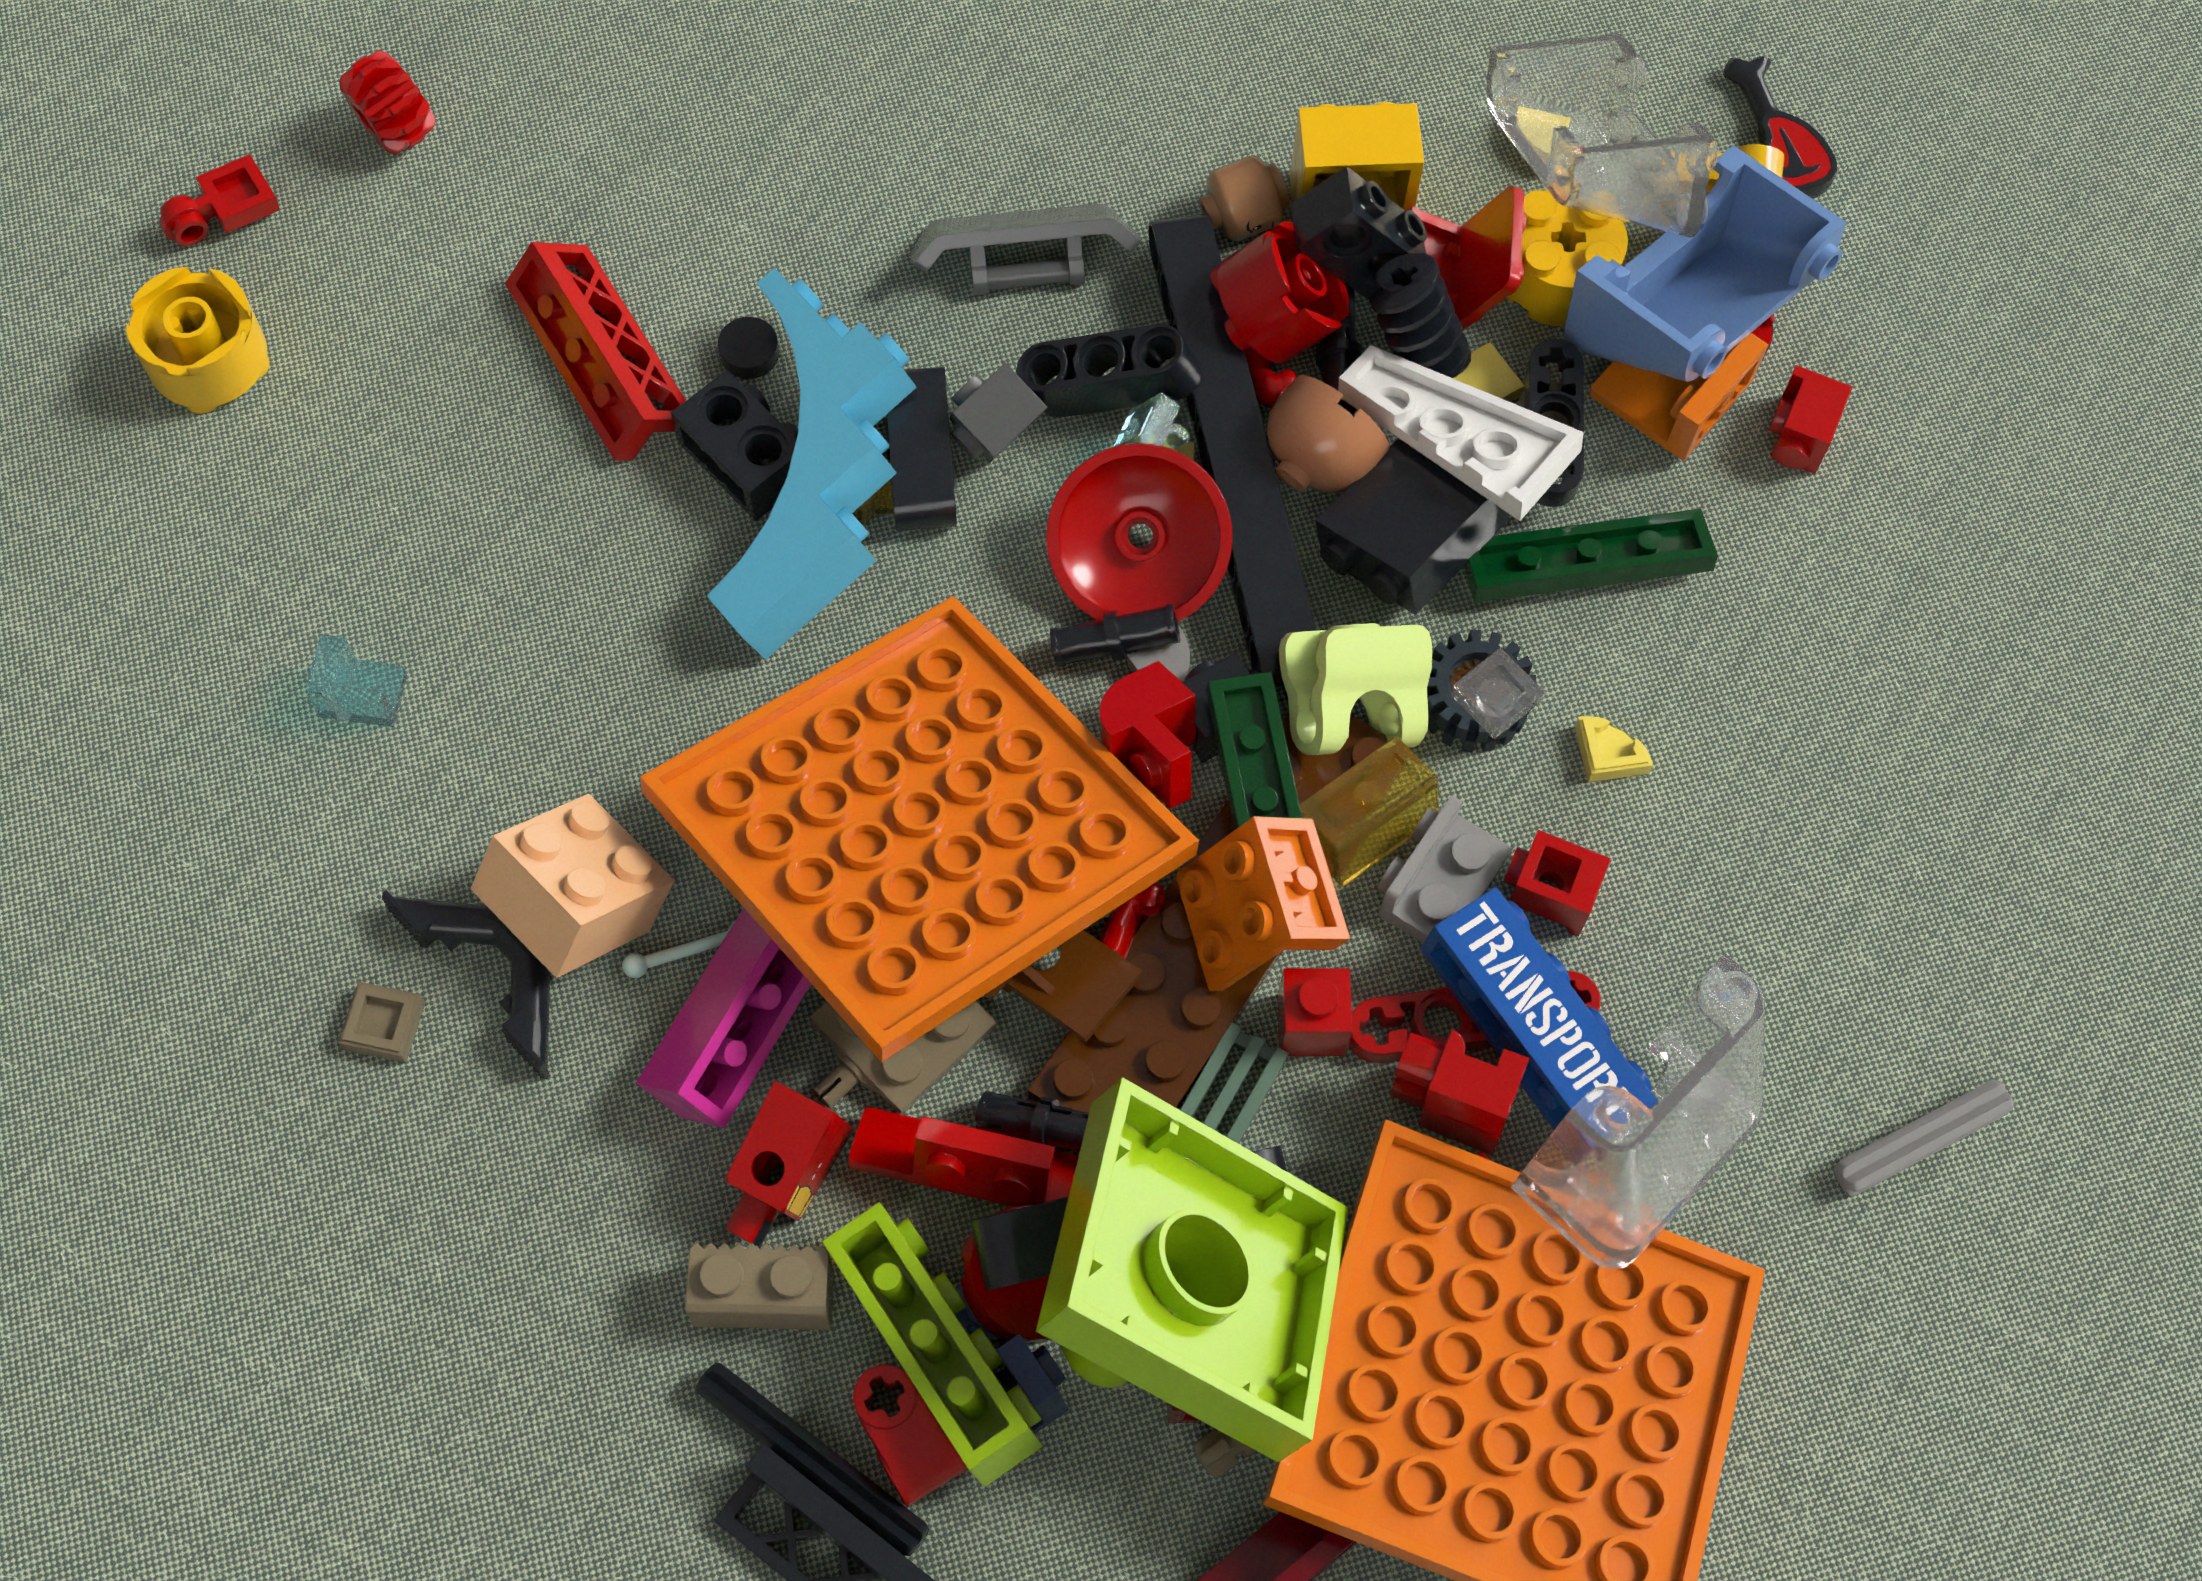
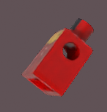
(787, 1133)

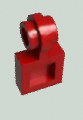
(231, 193)

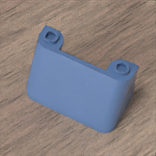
(1701, 295)

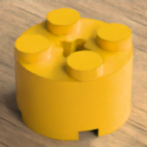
(1555, 247)
(197, 338)

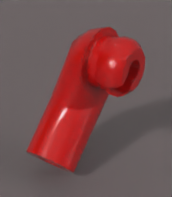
(1127, 918)

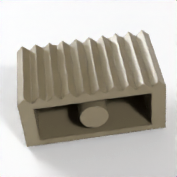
(760, 1287)

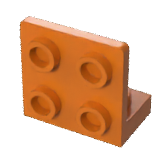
(1674, 410)
(1259, 896)

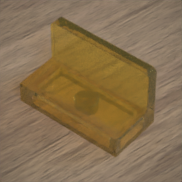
(1372, 808)

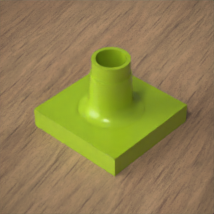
(1195, 1273)

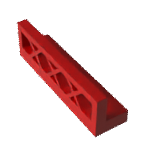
(588, 346)

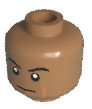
(1245, 198)

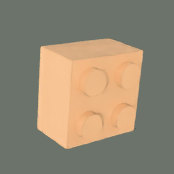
(571, 884)

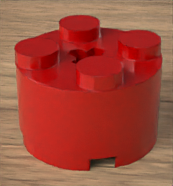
(1278, 296)

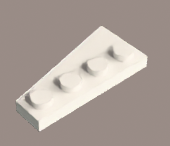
(1471, 434)

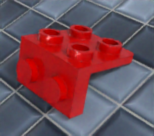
(1481, 256)

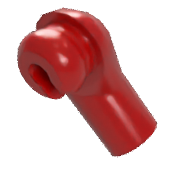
(1266, 384)

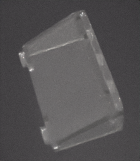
(1624, 1171)

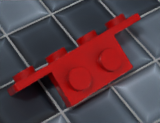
(960, 1159)

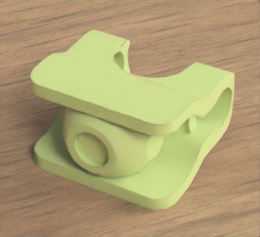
(1369, 662)

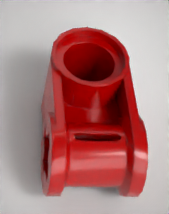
(910, 1443)

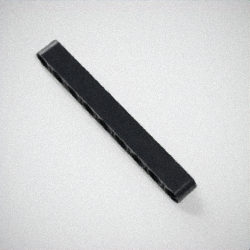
(1232, 442)

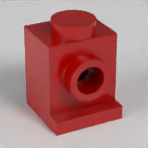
(1807, 418)
(1571, 867)

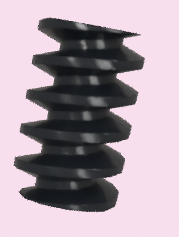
(1419, 314)

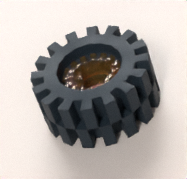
(1448, 667)

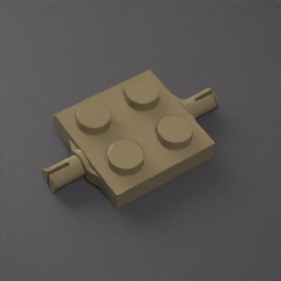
(909, 1072)

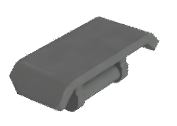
(1022, 227)

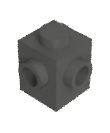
(993, 412)

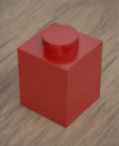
(1314, 1011)

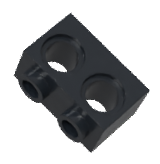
(1354, 228)
(732, 450)

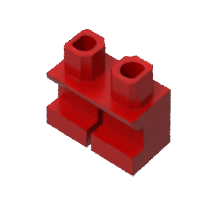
(1458, 1092)

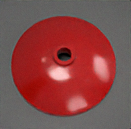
(1131, 487)

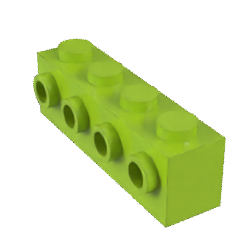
(932, 1345)

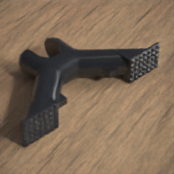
(477, 924)

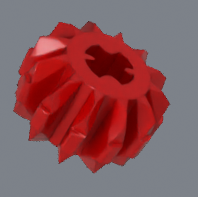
(387, 102)

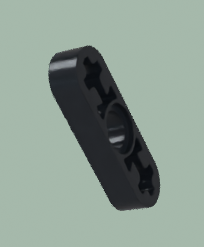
(1567, 401)

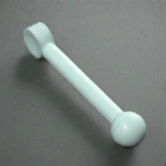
(636, 965)

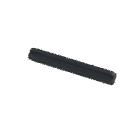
(812, 1459)

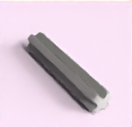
(1923, 1137)

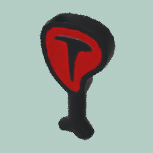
(1807, 156)

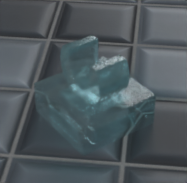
(1153, 424)

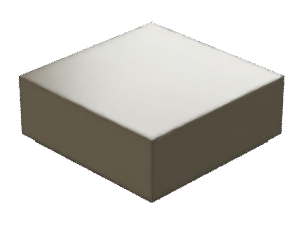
(381, 1022)

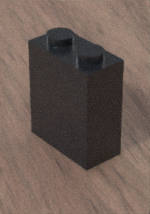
(1406, 528)

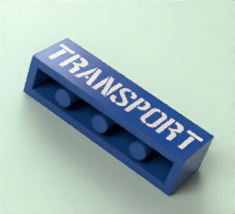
(1528, 1006)

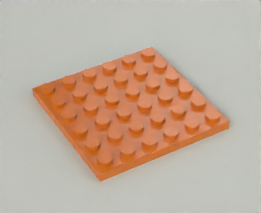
(918, 824)
(1507, 1394)

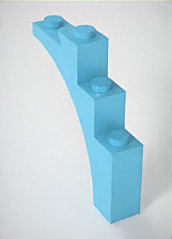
(811, 537)

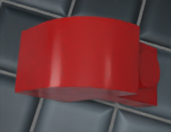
(1148, 729)

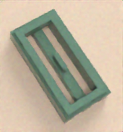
(1253, 1049)

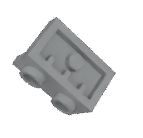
(1444, 872)

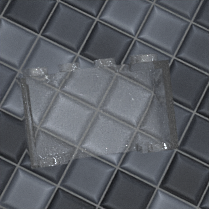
(1578, 129)

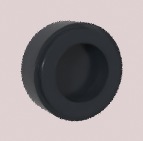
(748, 347)

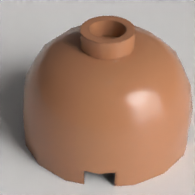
(1320, 439)

